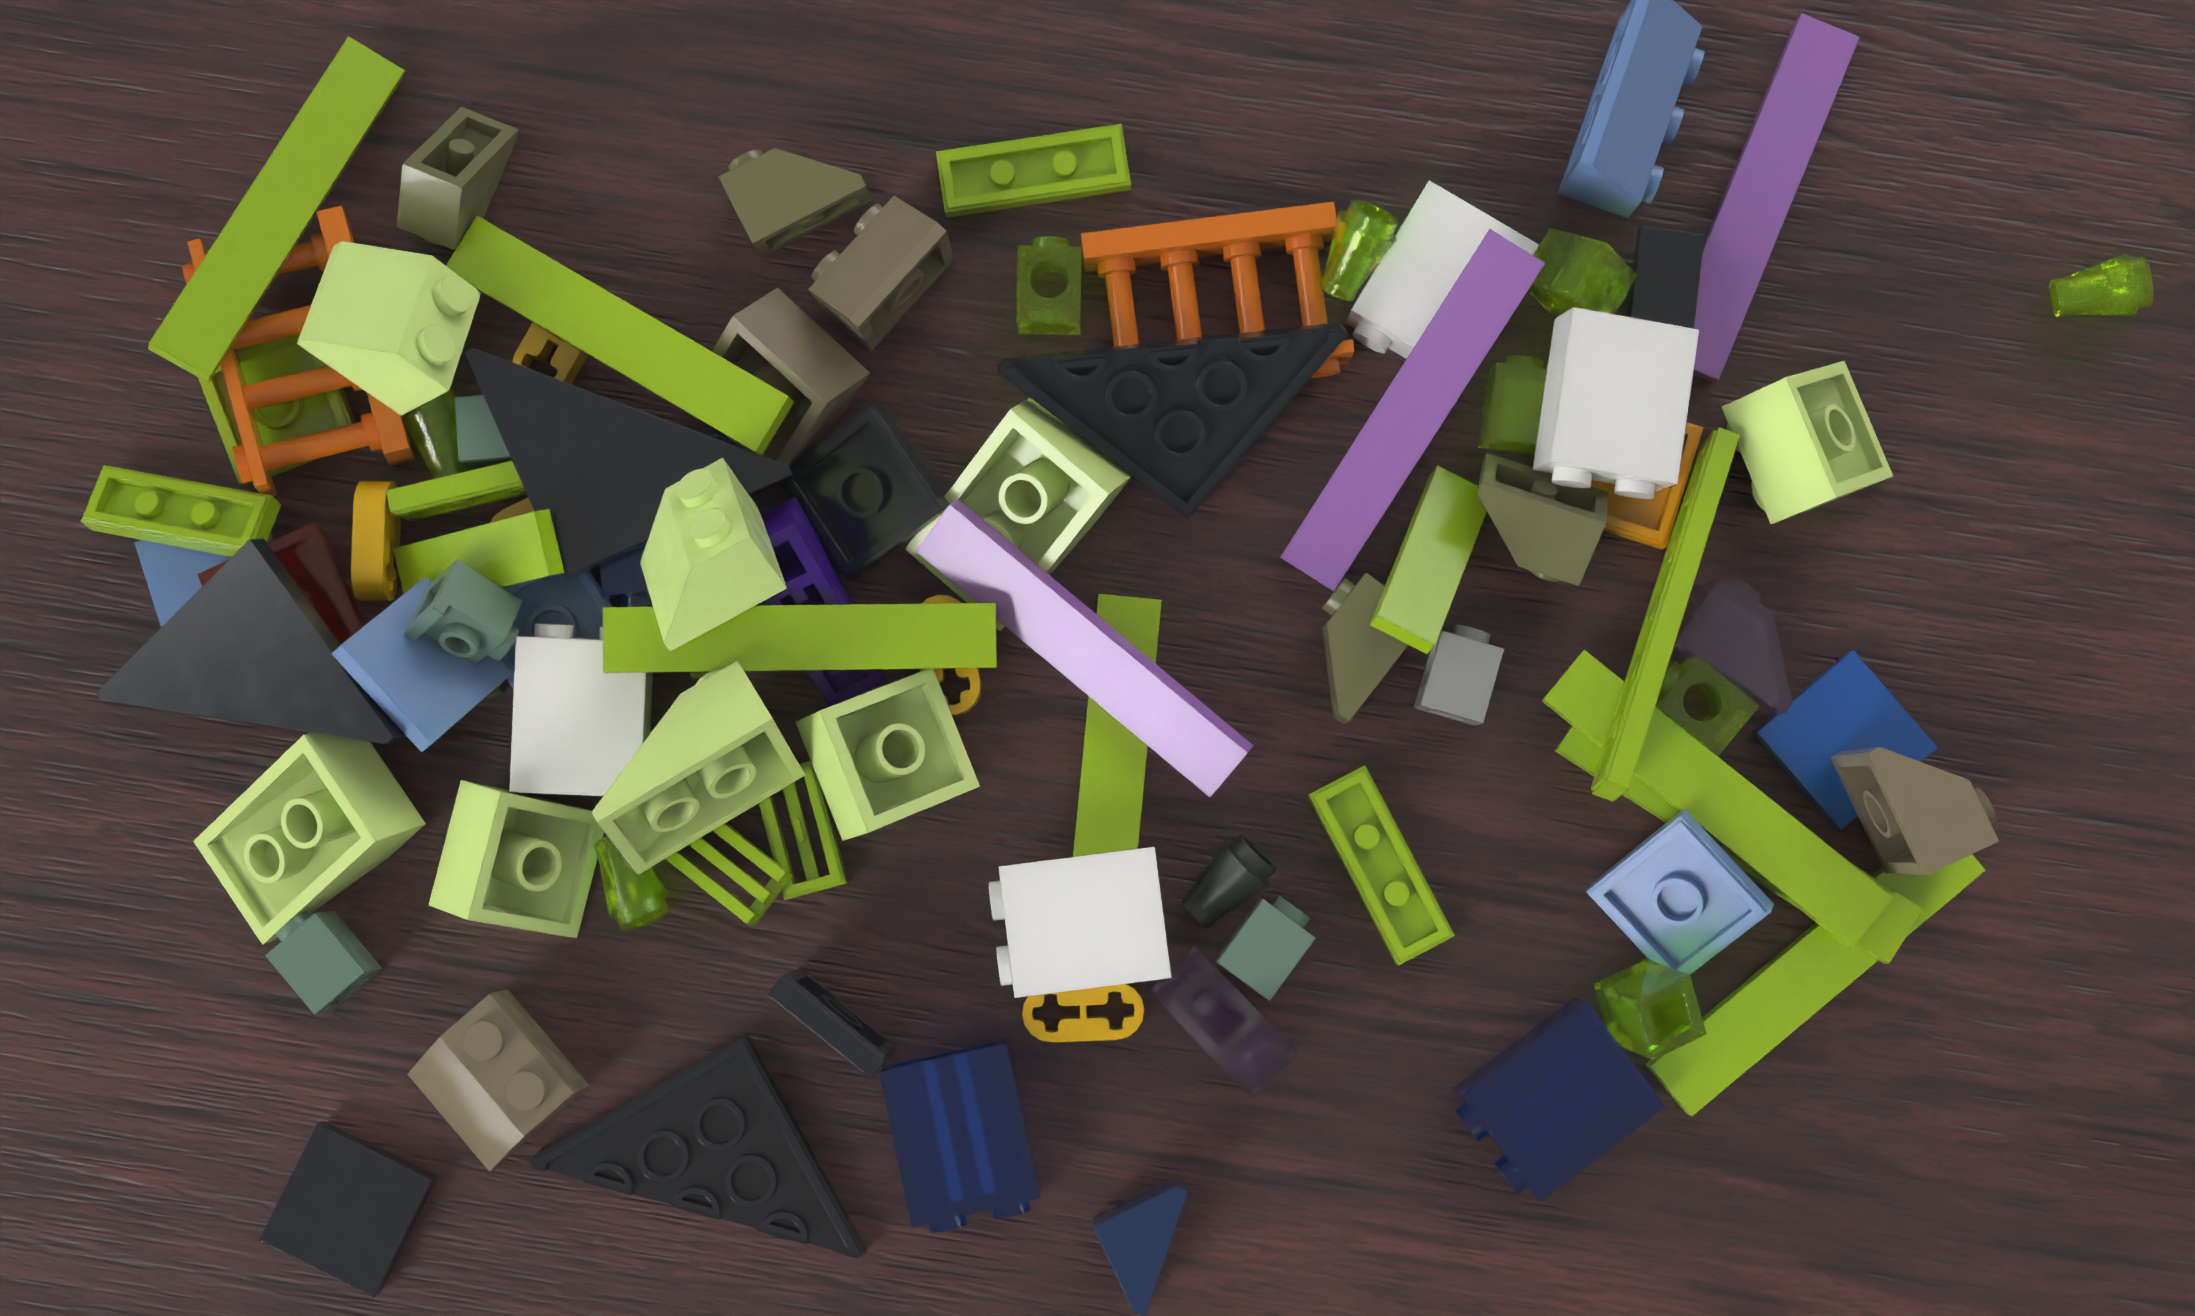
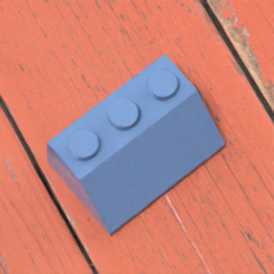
(1634, 107)

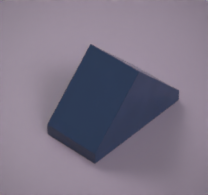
(1139, 1237)

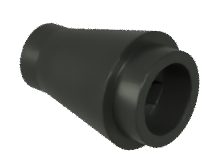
(1230, 879)

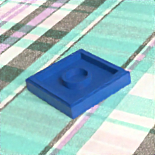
(1834, 714)

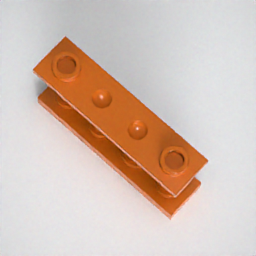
(1240, 242)
(378, 429)

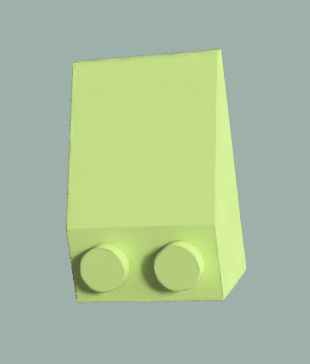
(1034, 488)
(697, 770)
(307, 830)

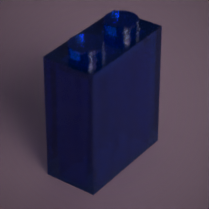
(1556, 1100)
(961, 1135)

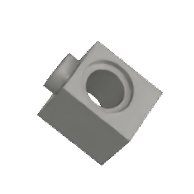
(1460, 675)

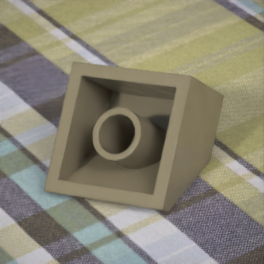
(881, 270)
(801, 360)
(1915, 811)
(496, 1077)

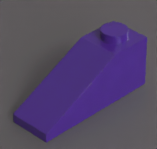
(812, 581)

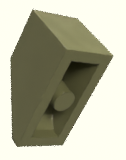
(454, 177)
(789, 196)
(1543, 523)
(1354, 650)

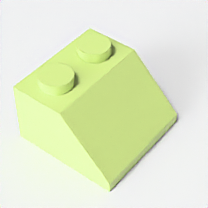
(390, 322)
(1806, 441)
(707, 555)
(887, 754)
(516, 861)

